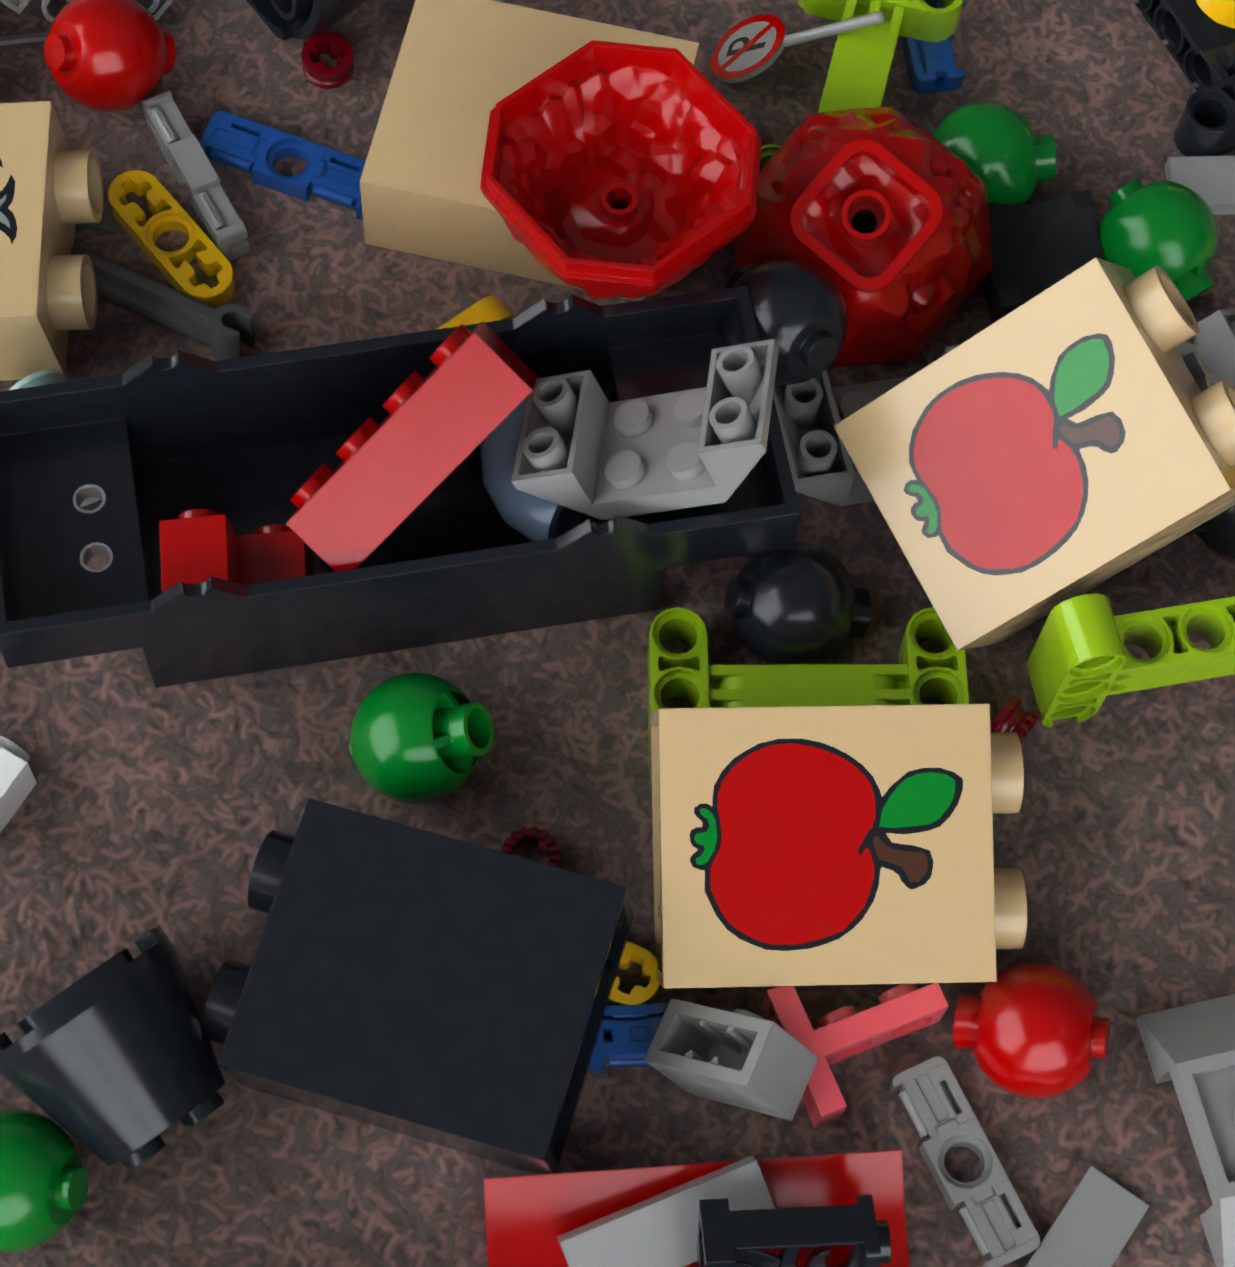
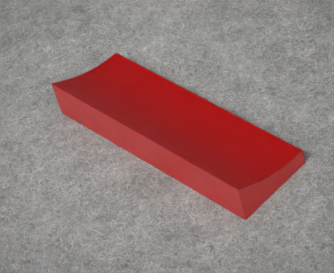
(533, 1210)

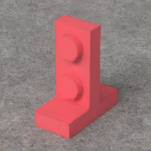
(849, 1033)

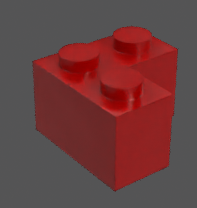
(208, 545)

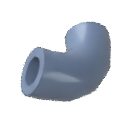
(524, 512)

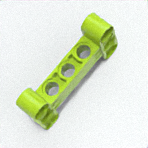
(866, 54)
(1086, 659)
(794, 685)

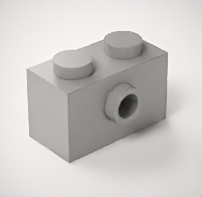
(732, 1058)

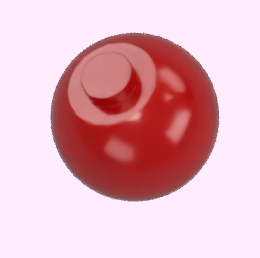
(108, 53)
(1033, 1029)

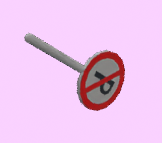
(761, 39)

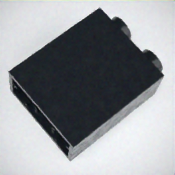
(422, 985)

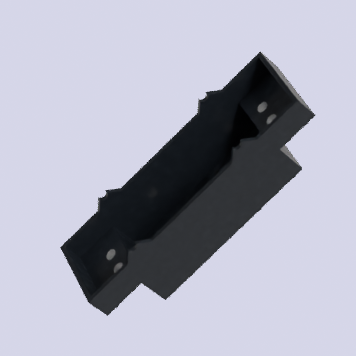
(260, 425)

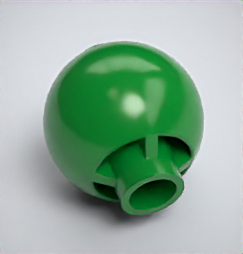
(999, 149)
(1164, 228)
(418, 737)
(38, 1179)

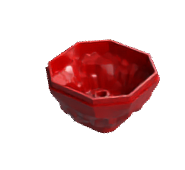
(621, 168)
(927, 237)

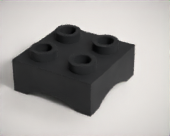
(1038, 248)

